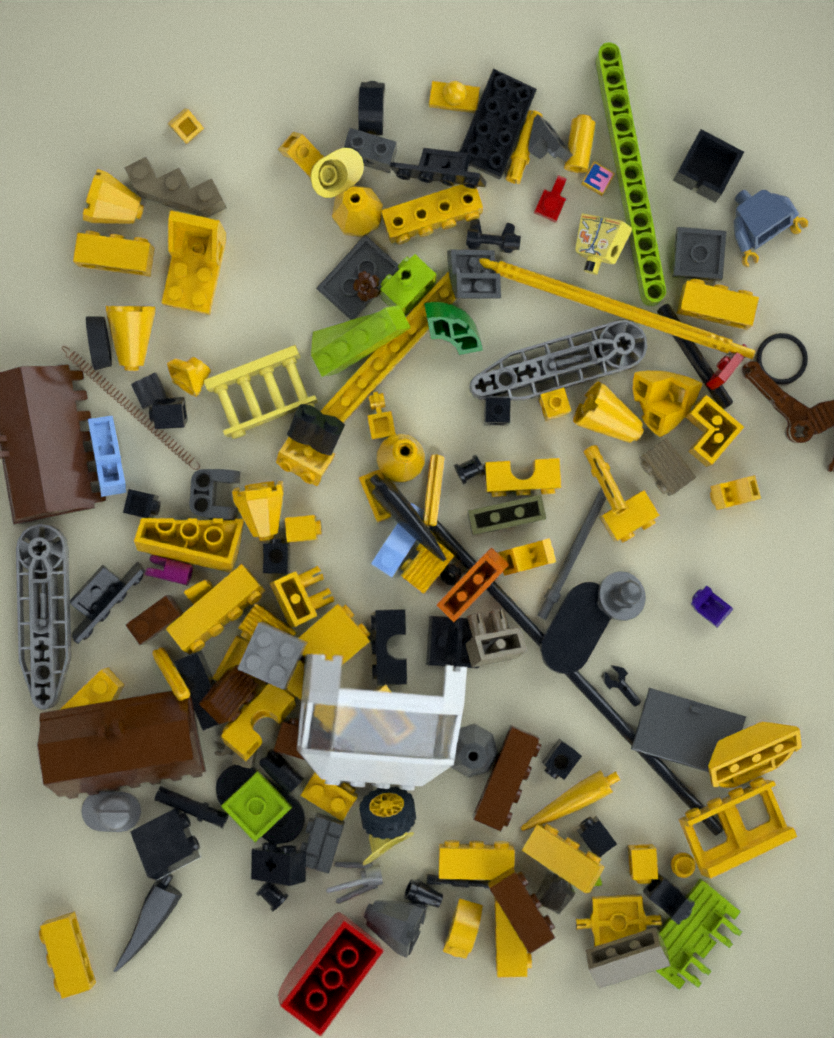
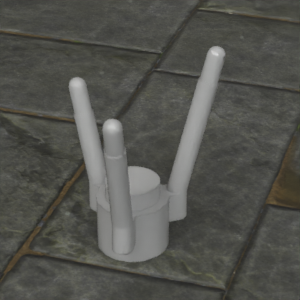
(370, 879)

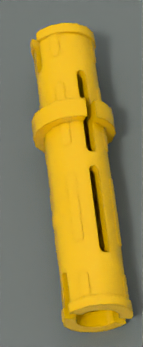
(520, 157)
(605, 478)

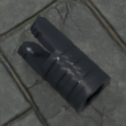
(280, 771)

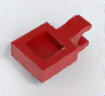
(551, 202)

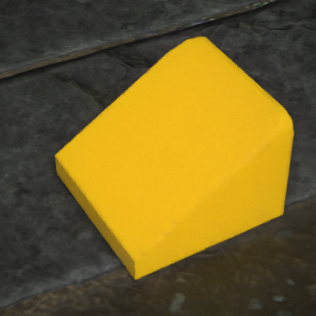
(185, 125)
(198, 590)

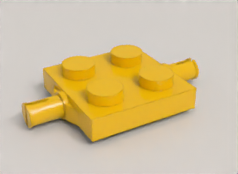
(616, 918)

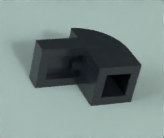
(371, 107)
(669, 898)

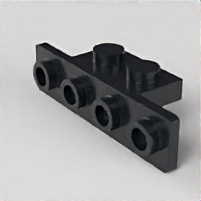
(441, 166)
(100, 595)

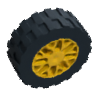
(387, 812)

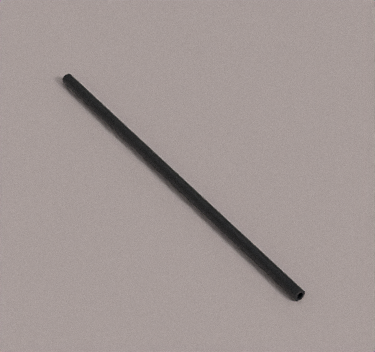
(578, 680)

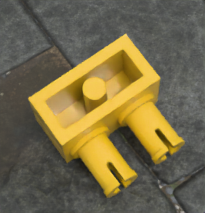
(293, 598)

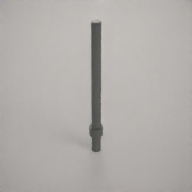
(552, 595)

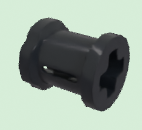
(469, 469)
(272, 895)

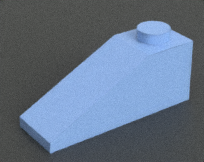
(395, 548)

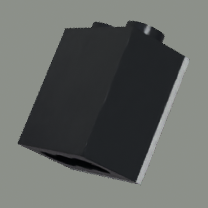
(166, 844)

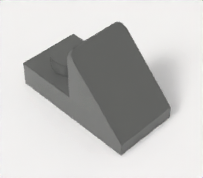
(546, 140)

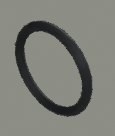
(799, 344)

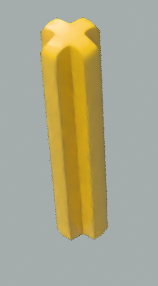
(433, 490)
(171, 674)

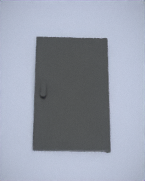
(680, 734)

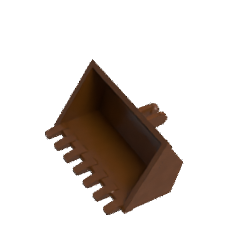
(44, 443)
(119, 744)

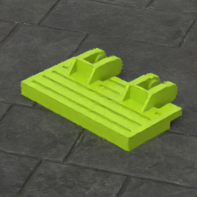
(693, 934)

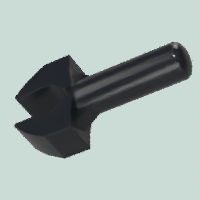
(621, 685)

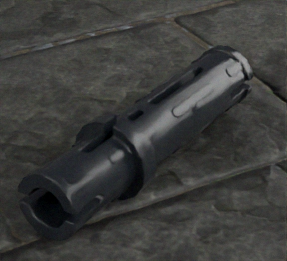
(201, 811)

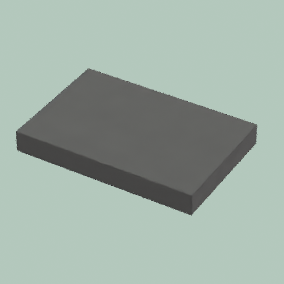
(339, 283)

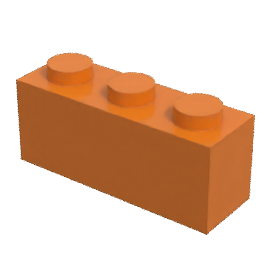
(472, 584)

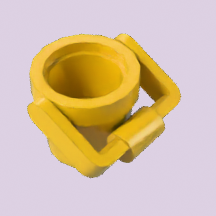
(190, 374)

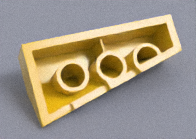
(192, 541)

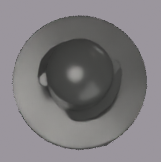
(621, 596)

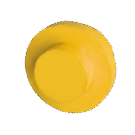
(683, 865)

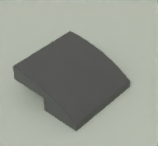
(470, 278)

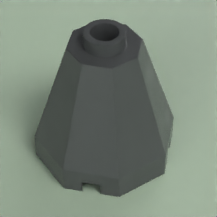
(478, 740)
(396, 923)

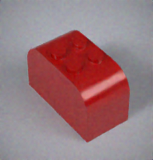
(328, 973)

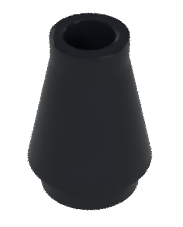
(422, 894)

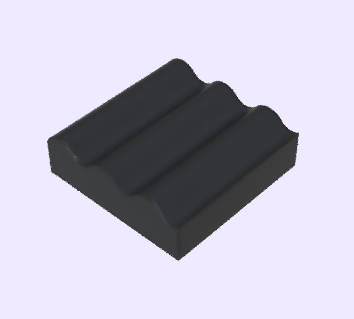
(148, 390)

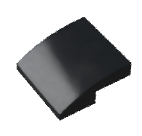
(448, 642)

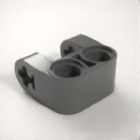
(209, 493)

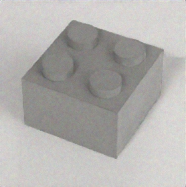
(272, 655)

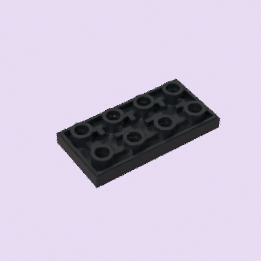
(497, 123)

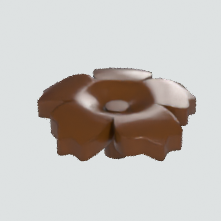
(366, 286)

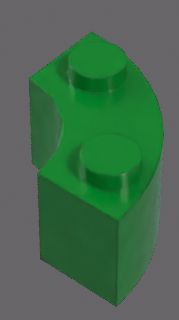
(454, 326)

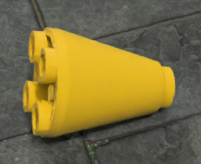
(400, 467)

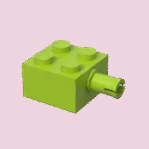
(408, 284)

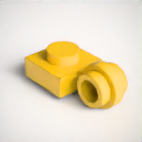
(382, 423)

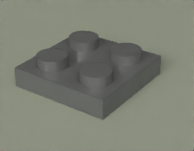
(699, 254)

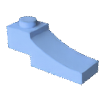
(107, 456)

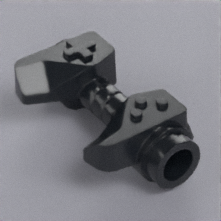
(507, 241)

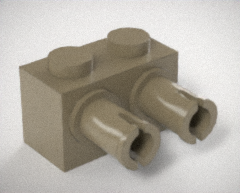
(493, 647)

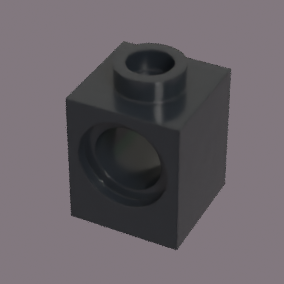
(497, 411)
(168, 413)
(276, 568)
(571, 754)
(596, 836)

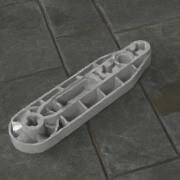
(546, 368)
(43, 630)

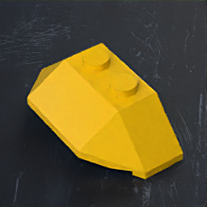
(752, 753)

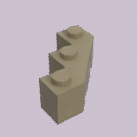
(174, 190)

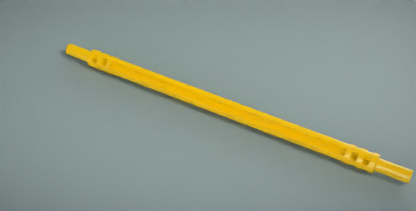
(617, 308)

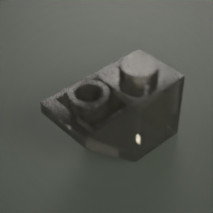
(555, 892)

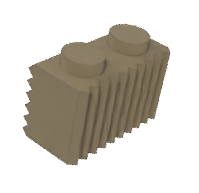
(667, 468)

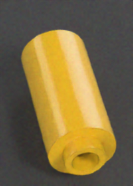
(580, 143)

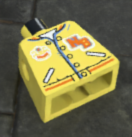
(600, 240)

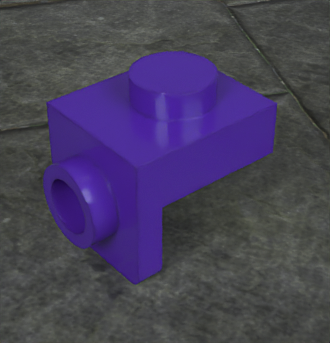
(710, 606)

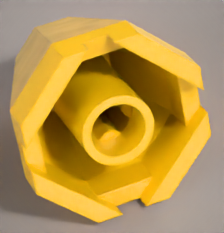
(111, 201)
(357, 211)
(260, 507)

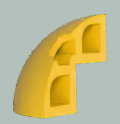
(664, 398)

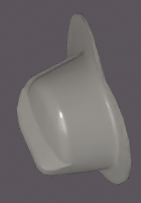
(111, 811)

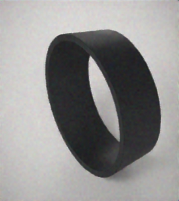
(98, 342)

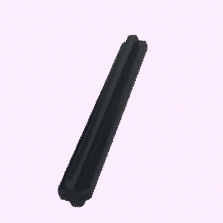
(697, 361)

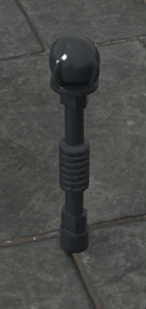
(432, 879)

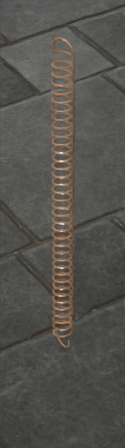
(127, 408)

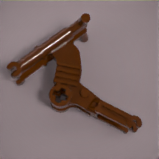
(813, 419)

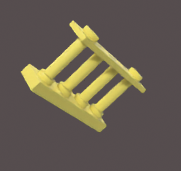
(242, 376)

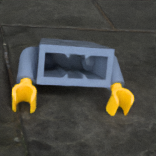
(761, 219)

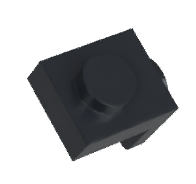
(142, 504)

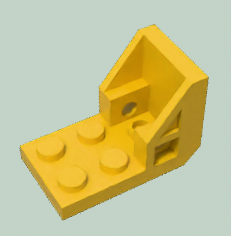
(196, 261)

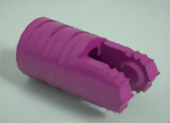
(174, 570)

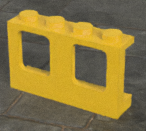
(740, 843)

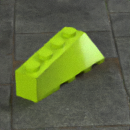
(352, 340)

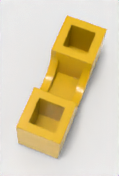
(500, 479)
(270, 703)

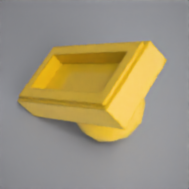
(454, 96)

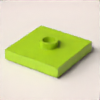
(256, 806)

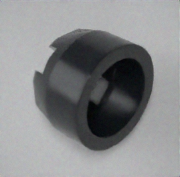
(448, 579)

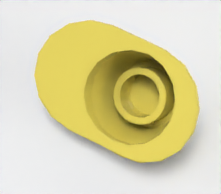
(336, 172)
(380, 846)

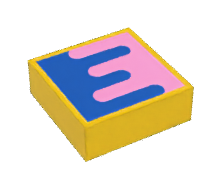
(598, 178)

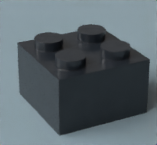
(708, 165)

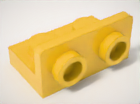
(303, 461)
(331, 798)

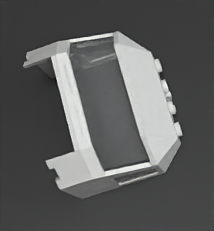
(375, 733)

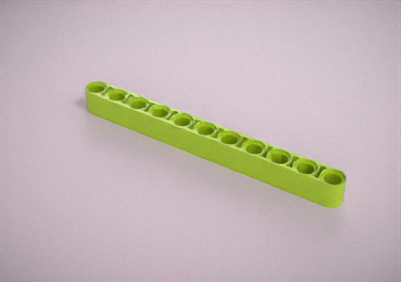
(632, 163)

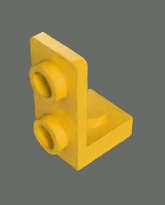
(300, 151)

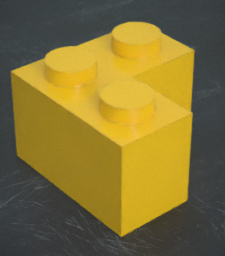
(717, 427)

